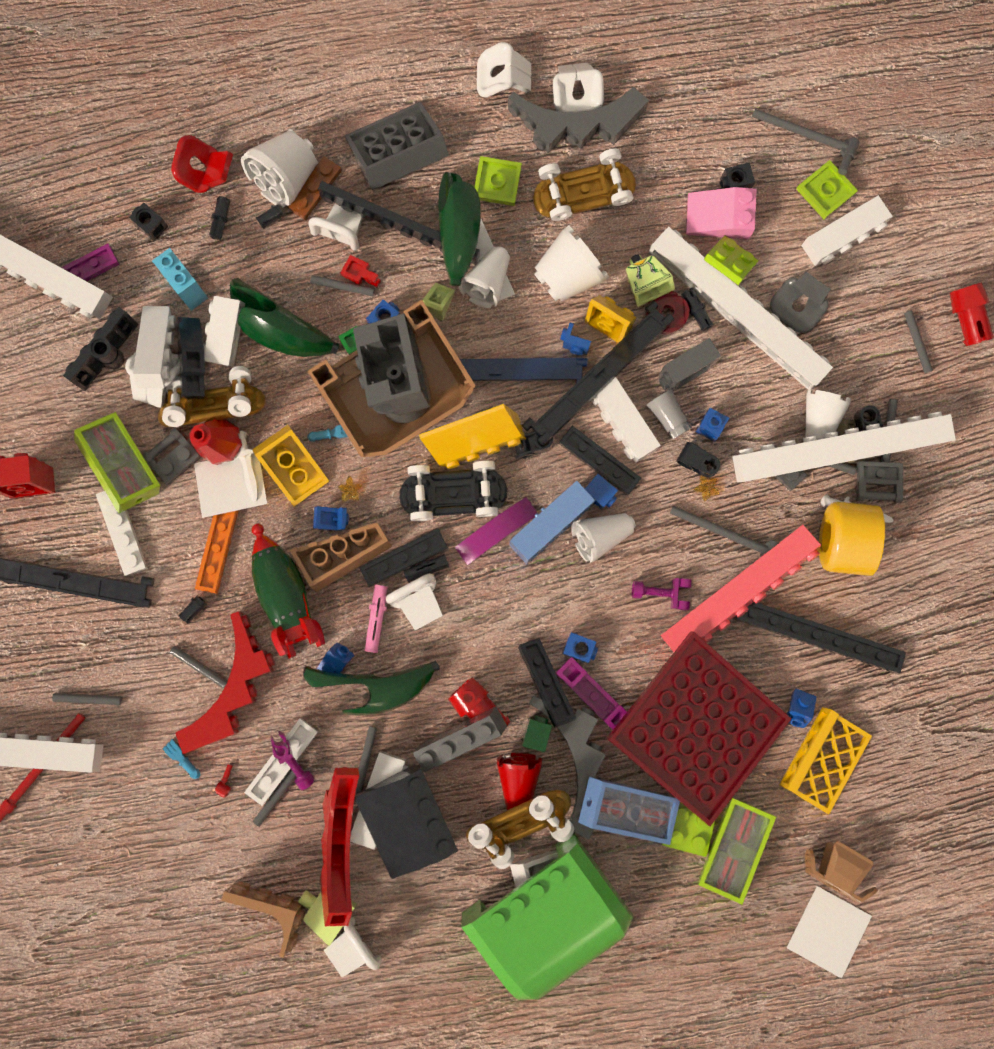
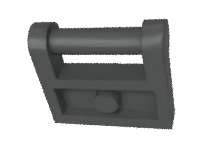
(176, 461)
(879, 474)

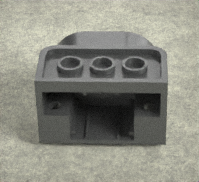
(392, 369)

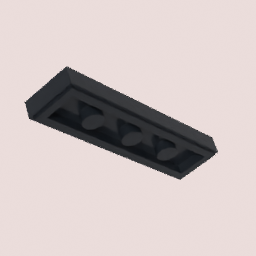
(599, 460)
(403, 557)
(547, 683)

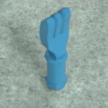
(337, 432)
(174, 751)

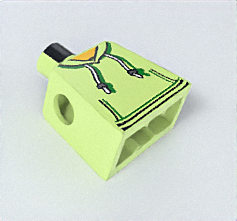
(648, 279)

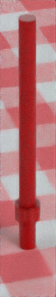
(9, 804)

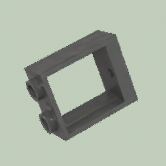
(689, 365)

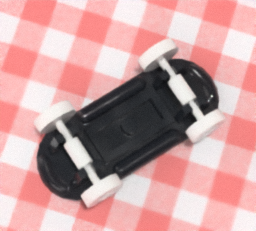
(453, 492)

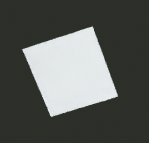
(224, 487)
(829, 932)

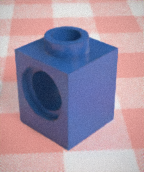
(382, 308)
(712, 424)
(602, 492)
(570, 651)

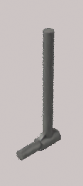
(848, 147)
(762, 548)

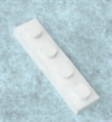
(122, 536)
(274, 772)

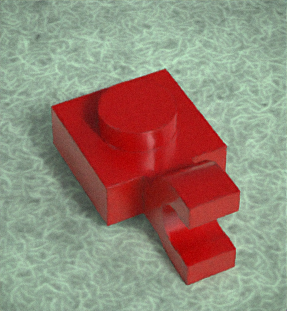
(358, 270)

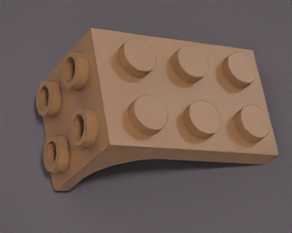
(283, 908)

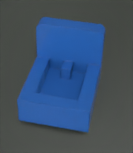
(575, 344)
(330, 518)
(336, 659)
(801, 708)

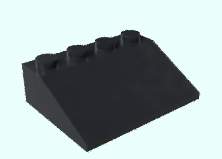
(405, 822)

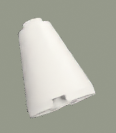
(486, 278)
(824, 412)
(601, 534)

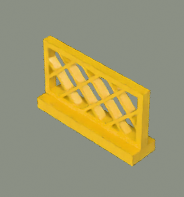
(808, 754)

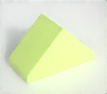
(438, 300)

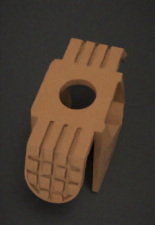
(843, 870)

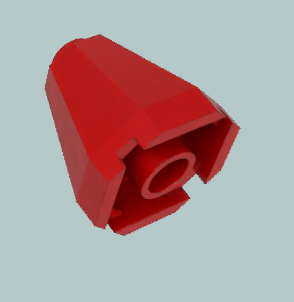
(216, 440)

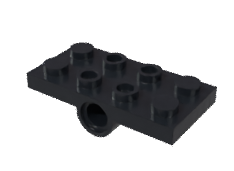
(102, 350)

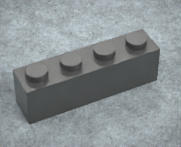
(460, 739)

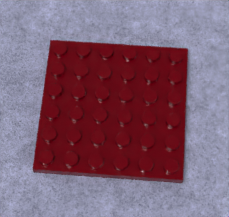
(699, 728)

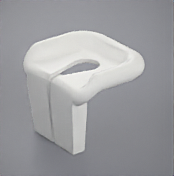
(515, 75)
(563, 87)
(338, 225)
(152, 396)
(419, 607)
(349, 952)

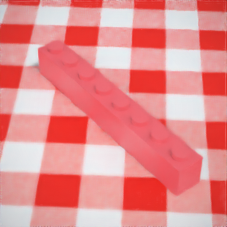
(746, 588)

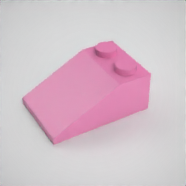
(722, 213)

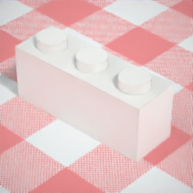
(223, 331)

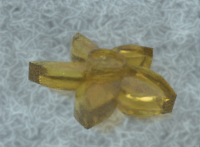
(707, 488)
(349, 490)

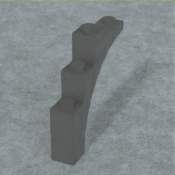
(579, 127)
(586, 757)

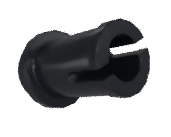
(270, 216)
(194, 607)

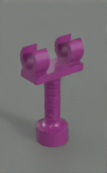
(639, 590)
(283, 753)

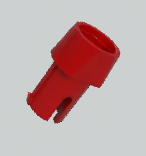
(972, 313)
(472, 700)

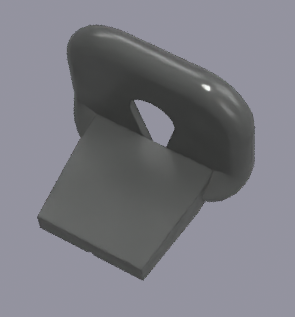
(814, 309)

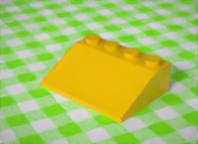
(474, 436)

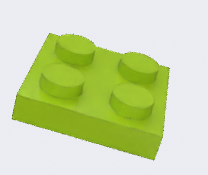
(498, 180)
(826, 189)
(731, 259)
(690, 833)

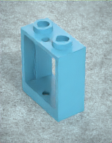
(180, 279)

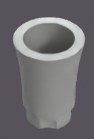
(669, 413)

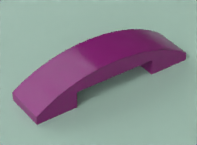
(496, 530)
(591, 693)

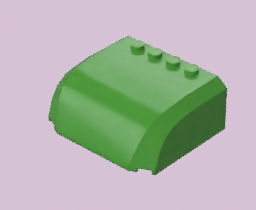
(549, 924)

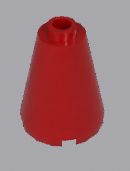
(518, 777)

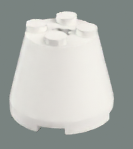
(280, 166)
(569, 267)

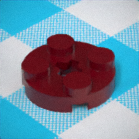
(677, 306)

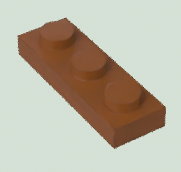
(309, 194)

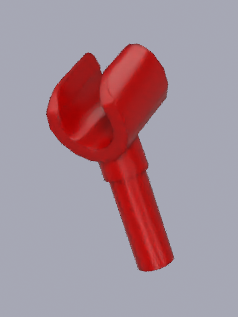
(221, 788)

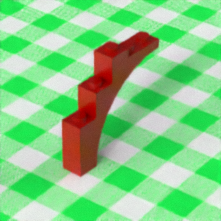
(247, 665)
(336, 847)

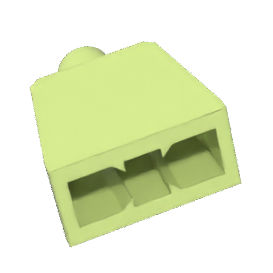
(315, 917)

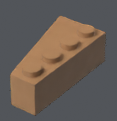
(337, 556)

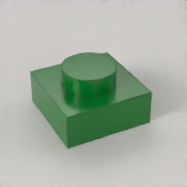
(348, 341)

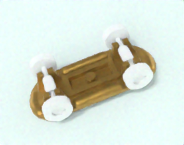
(585, 188)
(217, 404)
(521, 821)

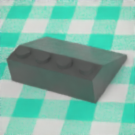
(397, 145)

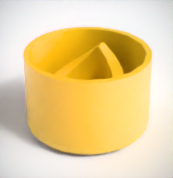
(852, 538)

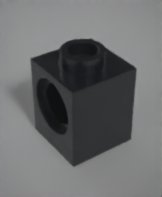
(742, 172)
(151, 229)

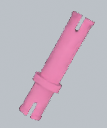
(379, 592)

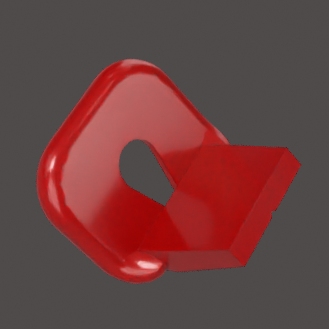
(216, 164)

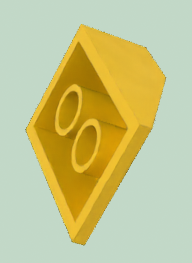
(609, 318)
(290, 465)

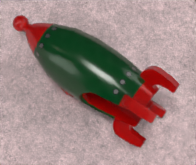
(282, 595)

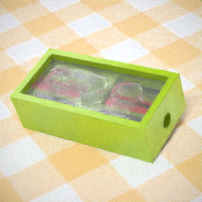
(116, 462)
(736, 850)

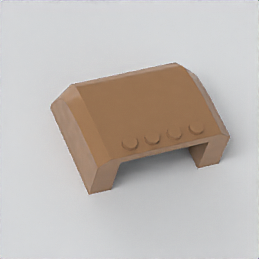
(375, 433)

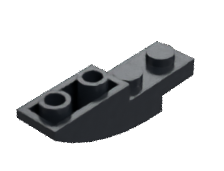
(191, 357)

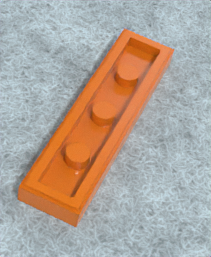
(216, 552)

